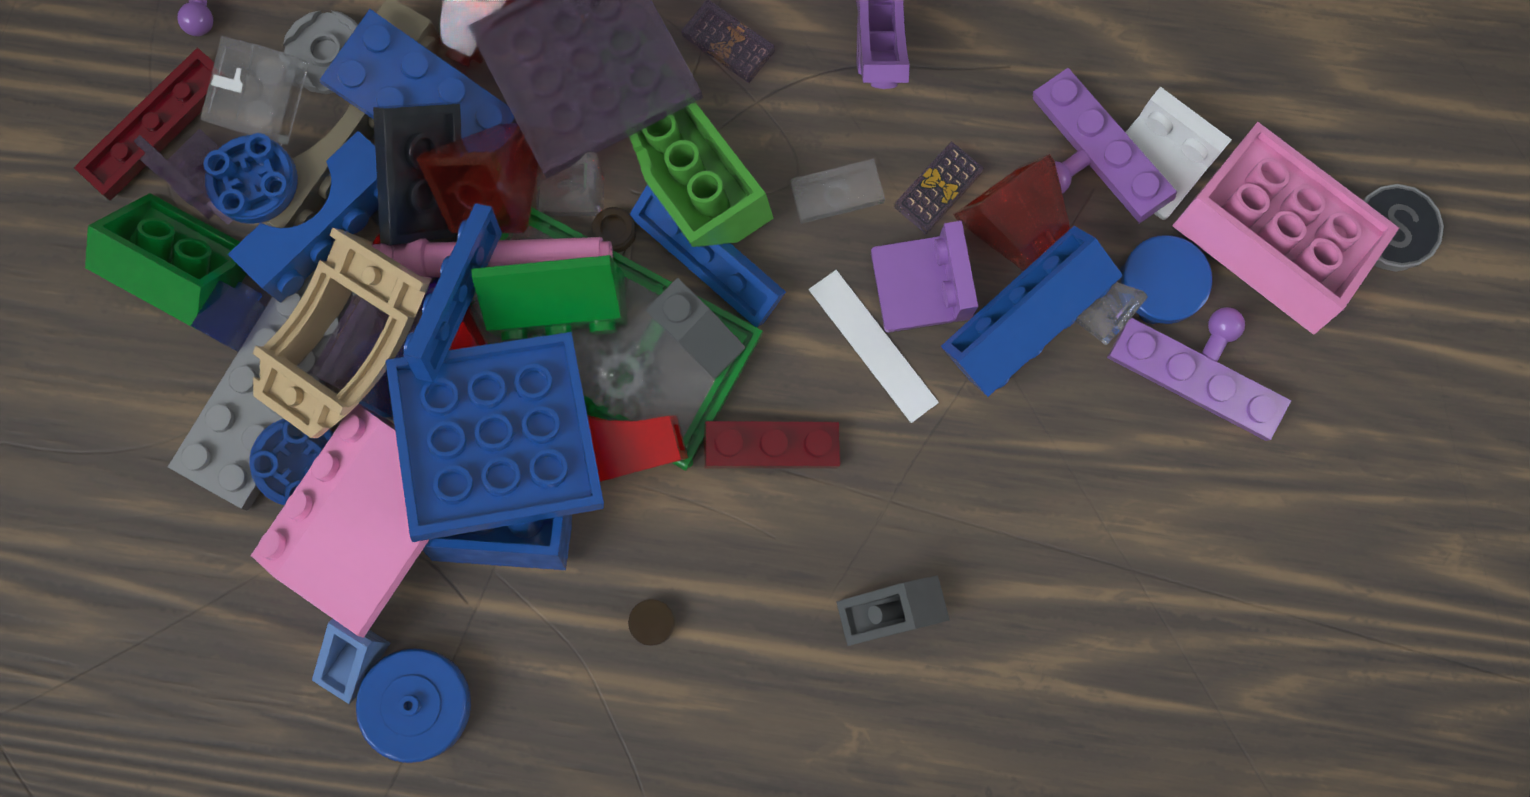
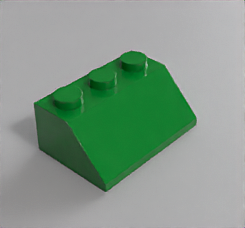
(162, 256)
(552, 297)

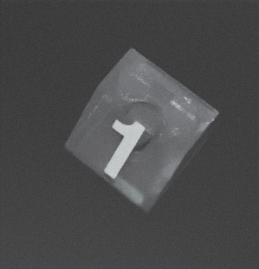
(254, 89)

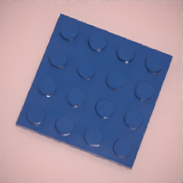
(494, 438)

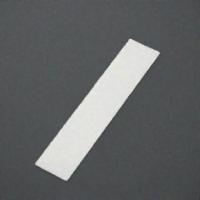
(873, 346)

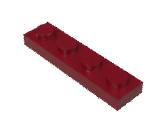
(156, 119)

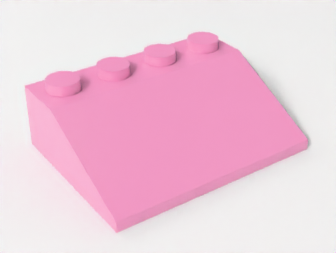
(1287, 229)
(346, 525)

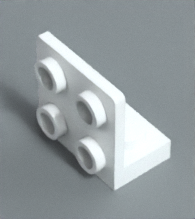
(1176, 143)

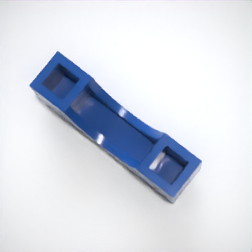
(286, 256)

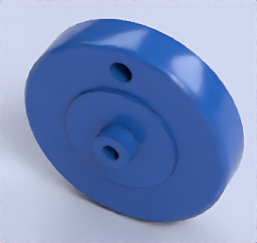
(413, 705)

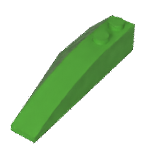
(700, 179)

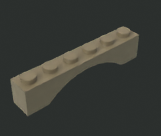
(311, 165)

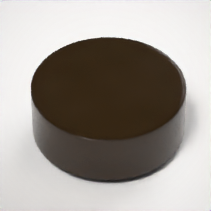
(615, 226)
(651, 622)

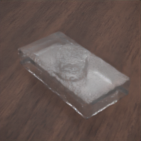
(837, 191)

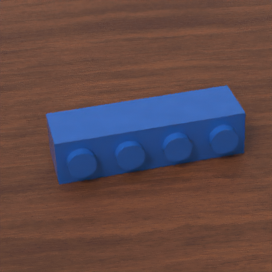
(1032, 310)

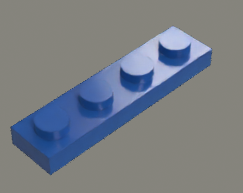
(718, 266)
(452, 295)

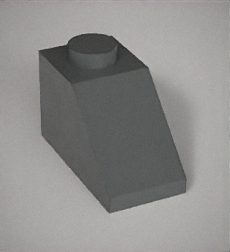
(695, 328)
(893, 610)

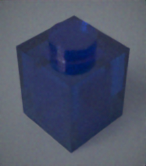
(230, 314)

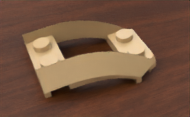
(349, 268)

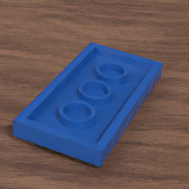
(391, 69)

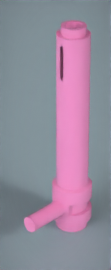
(427, 257)

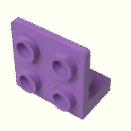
(925, 280)

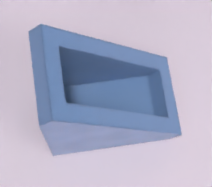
(346, 660)

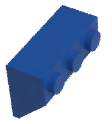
(527, 545)

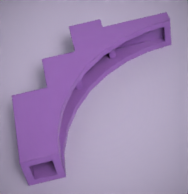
(882, 43)

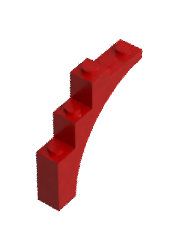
(618, 445)

